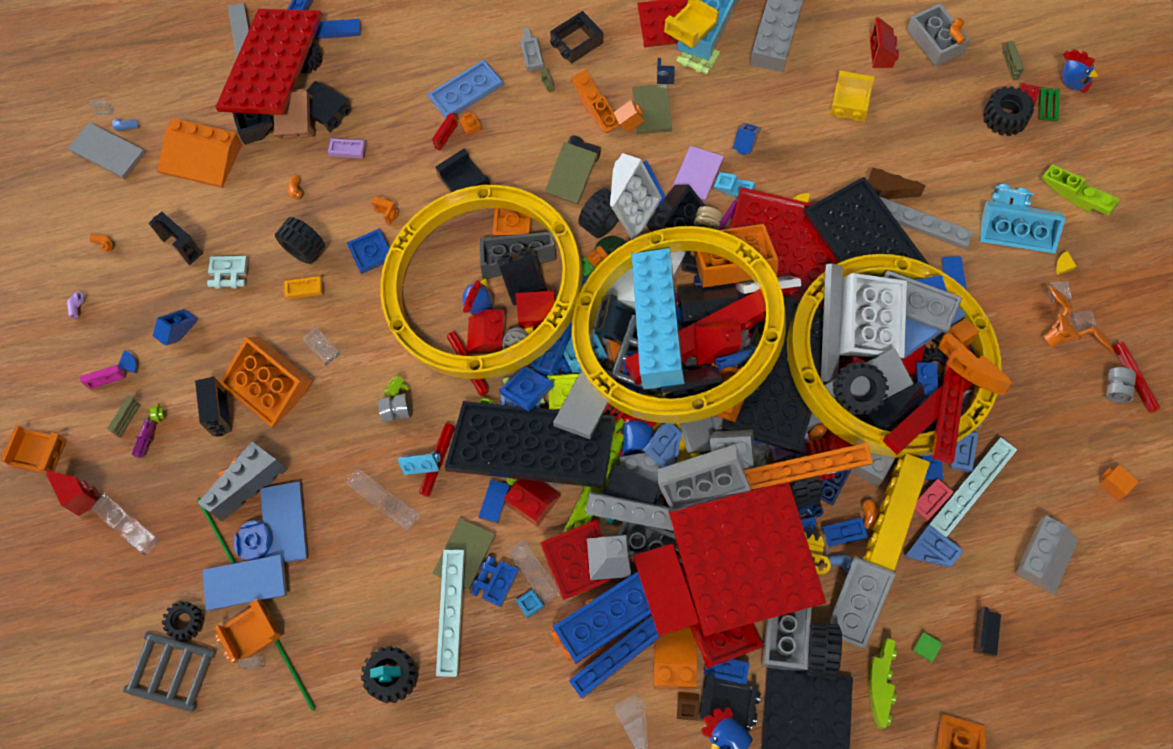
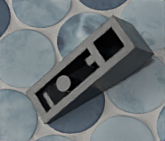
(897, 408)

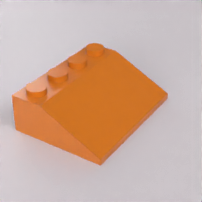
(198, 152)
(718, 271)
(264, 380)

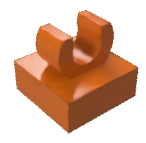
(470, 123)
(597, 256)

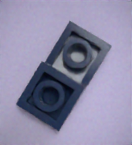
(833, 486)

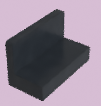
(987, 632)

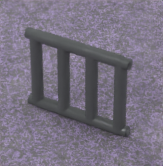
(628, 340)
(170, 699)

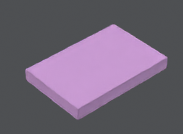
(699, 171)

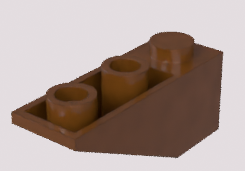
(894, 186)

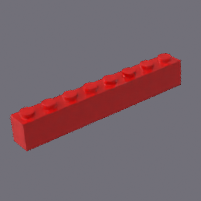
(744, 312)

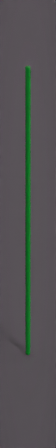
(276, 642)

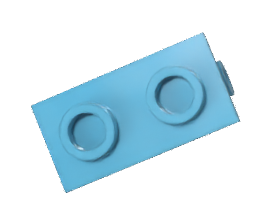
(1019, 196)
(419, 463)

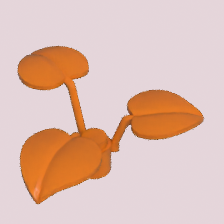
(1059, 333)

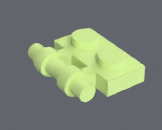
(700, 67)

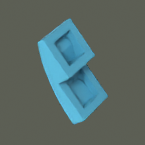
(730, 185)

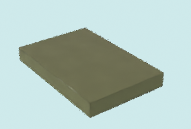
(656, 108)
(571, 173)
(474, 542)

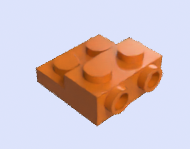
(510, 223)

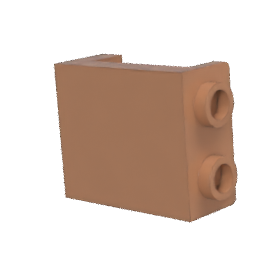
(296, 118)

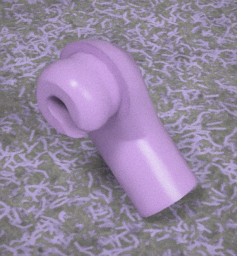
(74, 303)

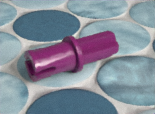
(143, 439)

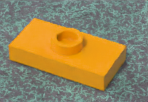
(303, 287)

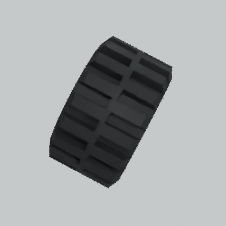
(1009, 99)
(597, 215)
(300, 240)
(877, 388)
(805, 491)
(824, 650)
(405, 681)

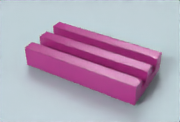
(103, 377)

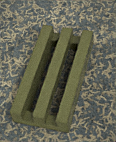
(1013, 60)
(123, 416)

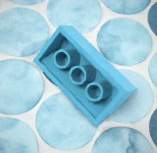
(1021, 226)

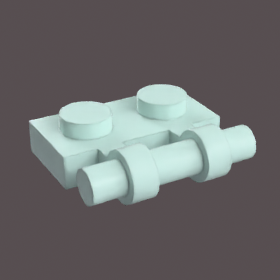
(227, 266)

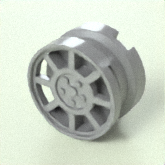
(513, 336)

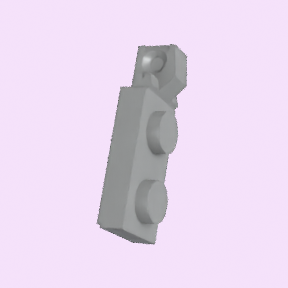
(531, 51)

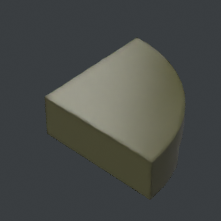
(546, 80)

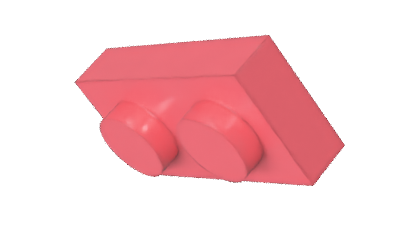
(932, 500)

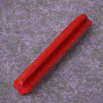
(460, 350)
(1140, 383)
(441, 448)

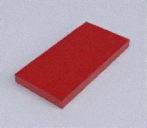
(665, 590)

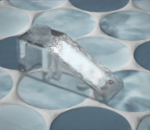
(533, 571)
(633, 720)

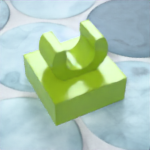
(394, 386)

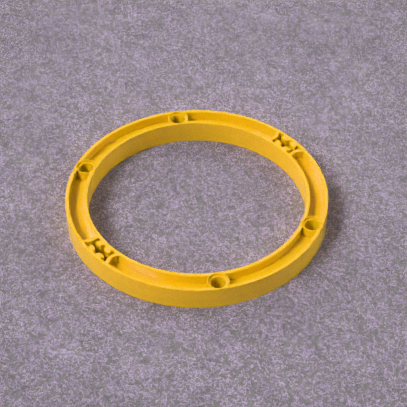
(445, 209)
(717, 399)
(830, 411)

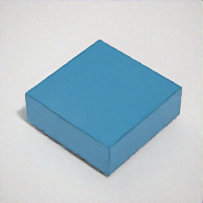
(530, 603)

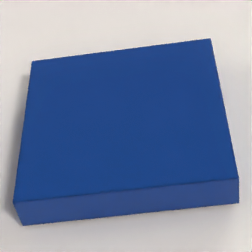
(369, 250)
(526, 388)

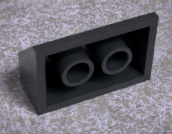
(252, 126)
(677, 209)
(702, 301)
(695, 382)

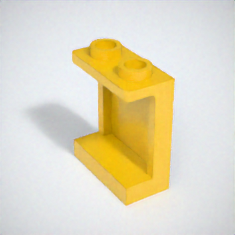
(692, 23)
(852, 96)

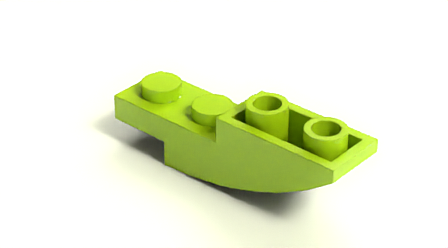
(1077, 192)
(879, 691)

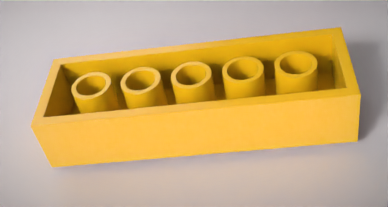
(896, 511)

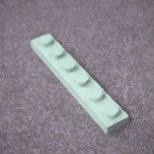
(973, 487)
(450, 613)

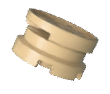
(709, 217)

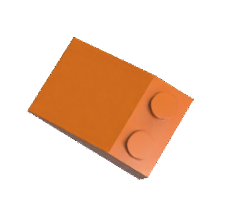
(675, 661)
(960, 734)

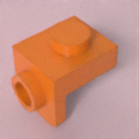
(385, 207)

